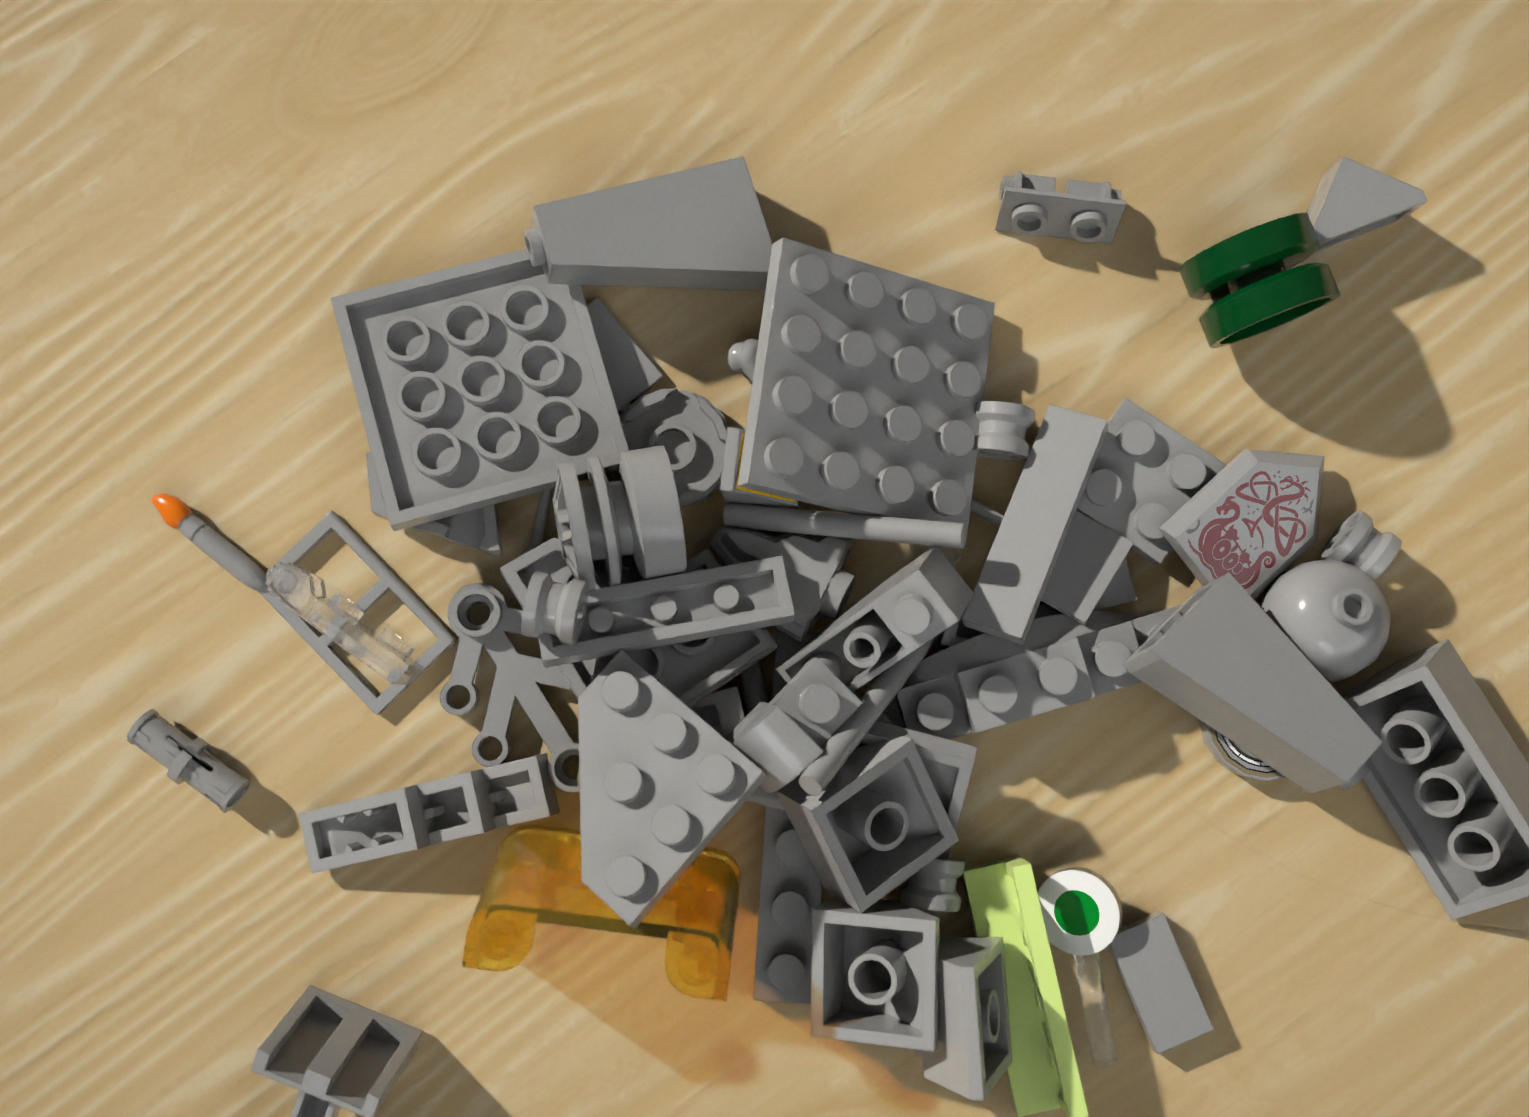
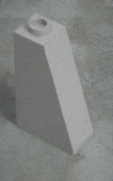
(657, 232)
(1255, 687)

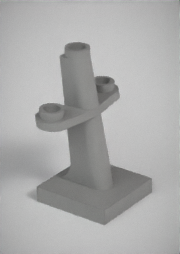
(336, 1055)

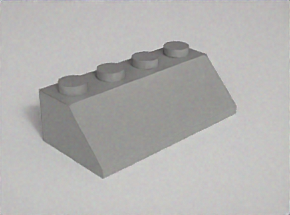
(1448, 779)

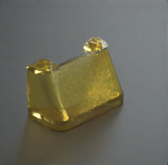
(540, 882)

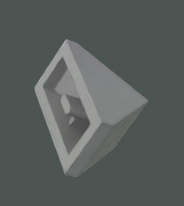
(1358, 201)

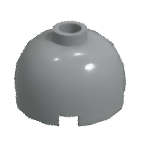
(1331, 615)

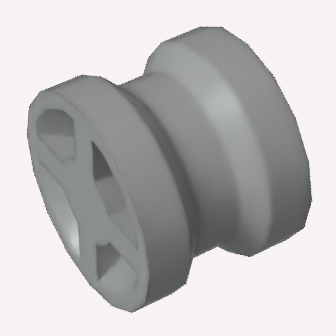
(1003, 430)
(1362, 545)
(554, 608)
(934, 886)

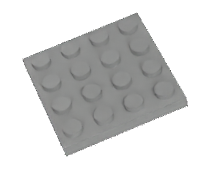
(476, 386)
(865, 388)

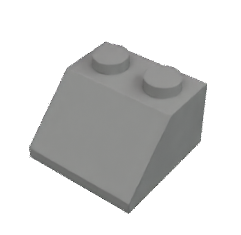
(871, 822)
(875, 974)
(971, 1017)

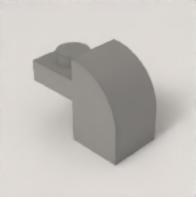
(794, 725)

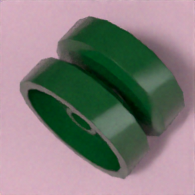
(1258, 280)

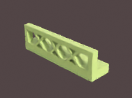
(1043, 1063)

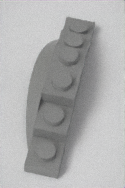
(1002, 682)

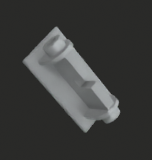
(1082, 213)

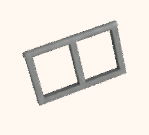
(387, 581)

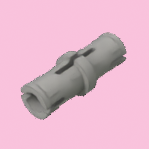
(188, 760)

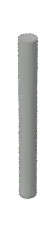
(846, 525)
(853, 730)

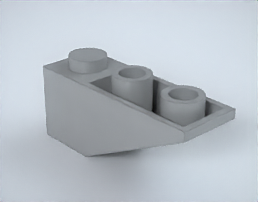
(888, 622)

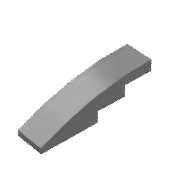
(429, 813)

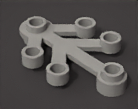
(514, 678)

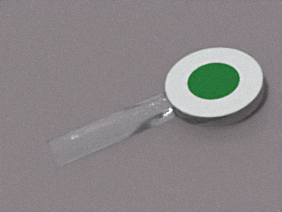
(1081, 919)

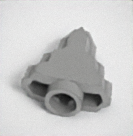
(811, 564)

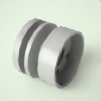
(621, 517)

